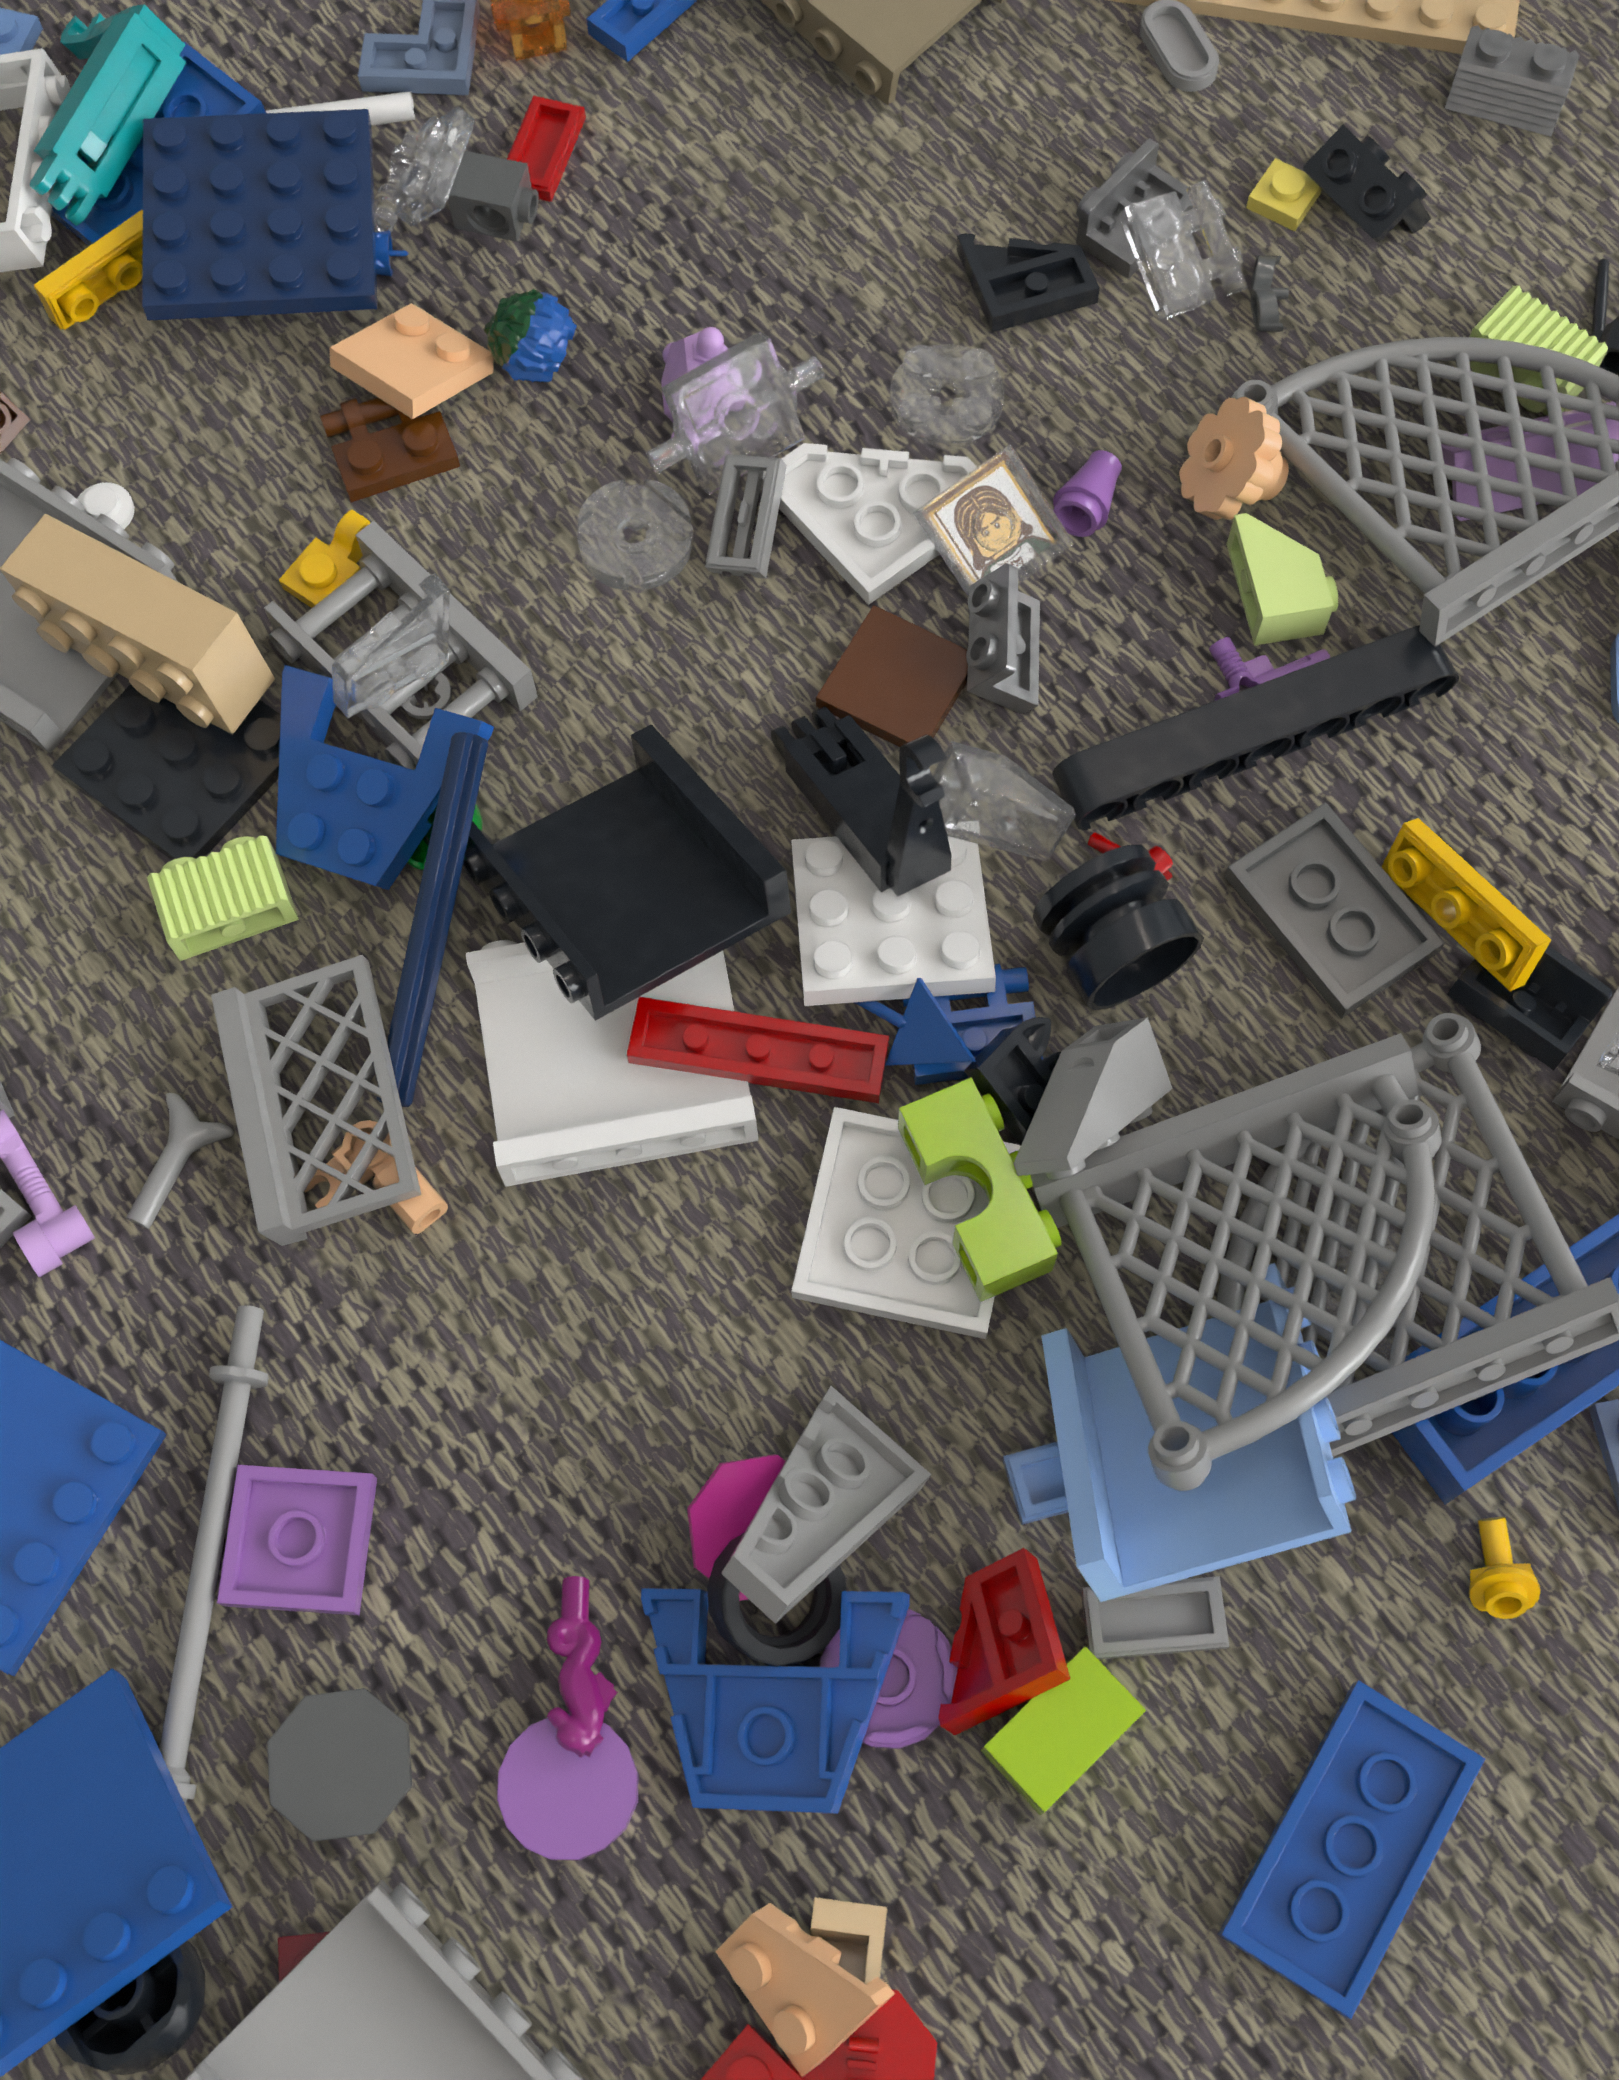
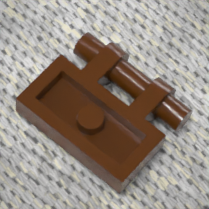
(391, 455)

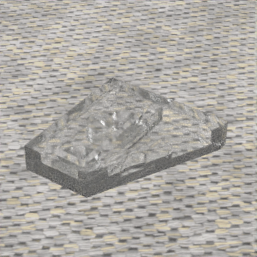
(395, 653)

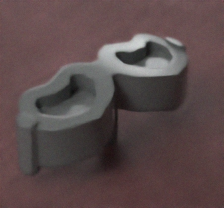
(1263, 297)

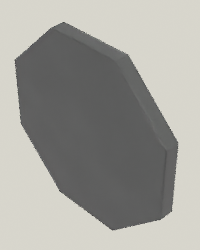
(339, 1765)

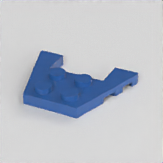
(348, 807)
(772, 1731)

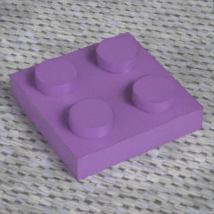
(297, 1540)

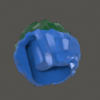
(530, 335)

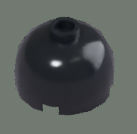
(143, 2019)

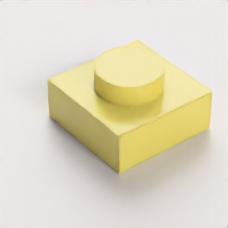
(1284, 195)

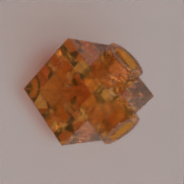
(532, 41)

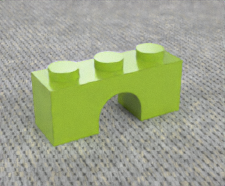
(960, 1136)

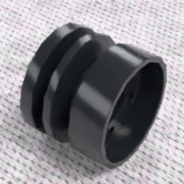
(1117, 926)

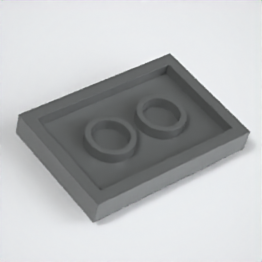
(1334, 910)

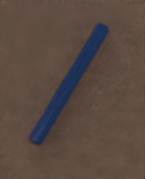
(434, 909)

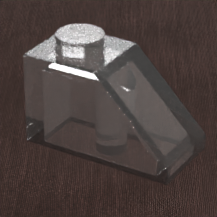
(999, 803)

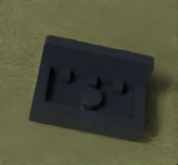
(1364, 188)
(1544, 1013)

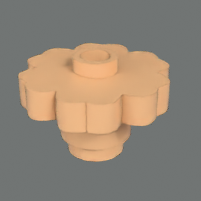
(1233, 459)

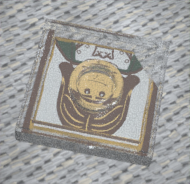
(993, 520)

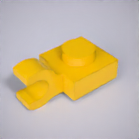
(324, 566)

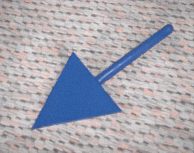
(923, 1031)

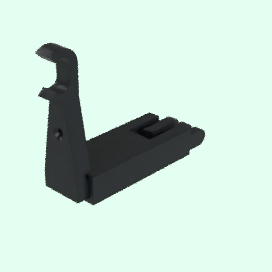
(880, 817)

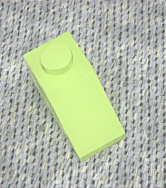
(1279, 583)

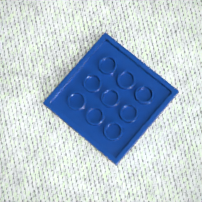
(62, 1482)
(92, 1864)

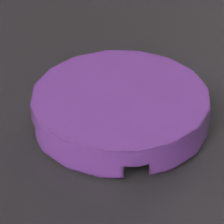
(912, 1700)
(566, 1802)

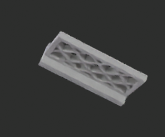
(267, 1125)

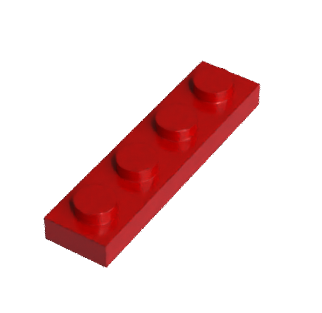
(758, 1049)

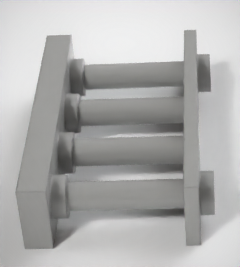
(385, 565)

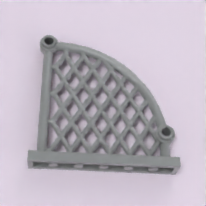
(1504, 569)
(1232, 1133)
(1507, 1347)

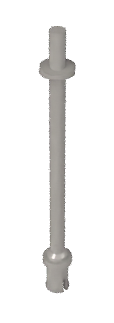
(237, 1379)

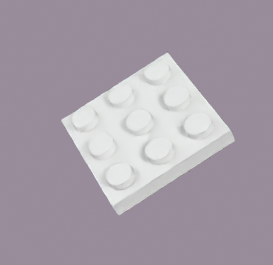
(877, 944)
(884, 1237)

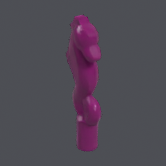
(583, 1692)

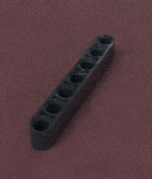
(1252, 724)

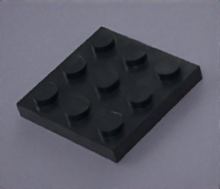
(171, 777)

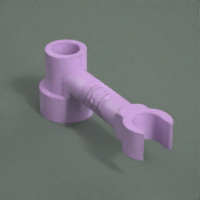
(54, 1230)

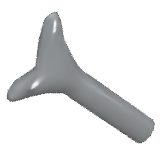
(185, 1137)

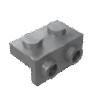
(1132, 181)
(1003, 641)

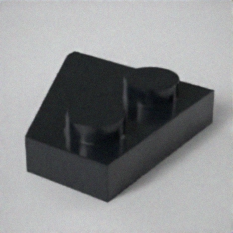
(1026, 279)

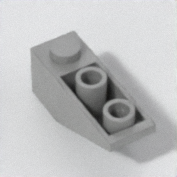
(1093, 1093)

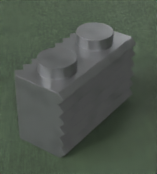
(1512, 80)

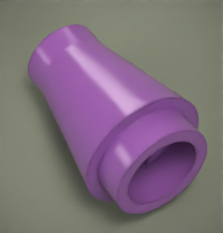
(1087, 496)

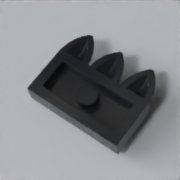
(1015, 1072)

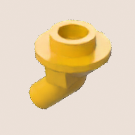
(1501, 1580)

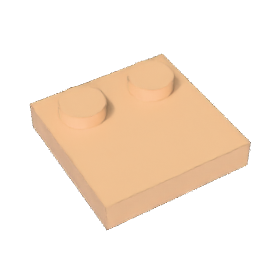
(411, 360)

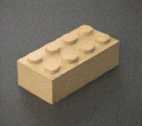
(138, 624)

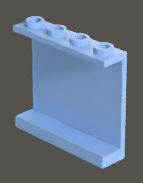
(1252, 1503)

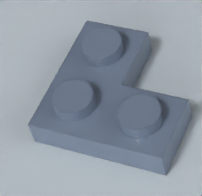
(426, 63)

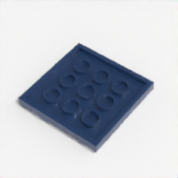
(258, 214)

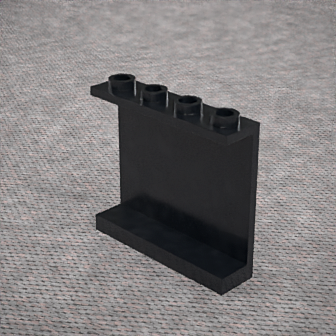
(632, 880)

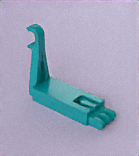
(124, 81)

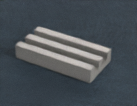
(766, 521)

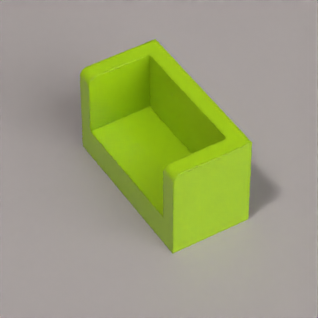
(1063, 1732)

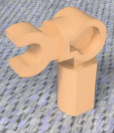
(415, 1212)

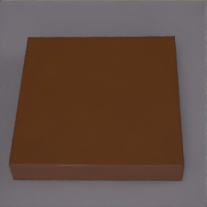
(895, 679)

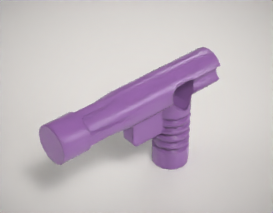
(1256, 670)

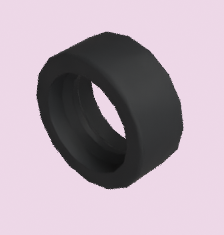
(793, 1648)

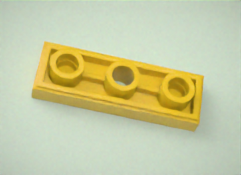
(94, 275)
(1465, 904)

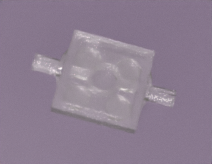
(736, 407)

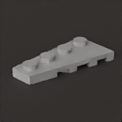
(822, 1506)

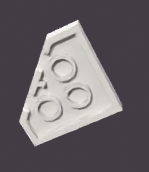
(863, 509)

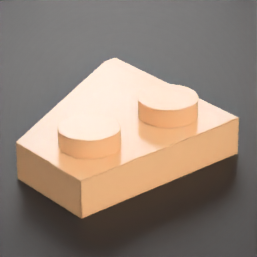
(799, 1986)

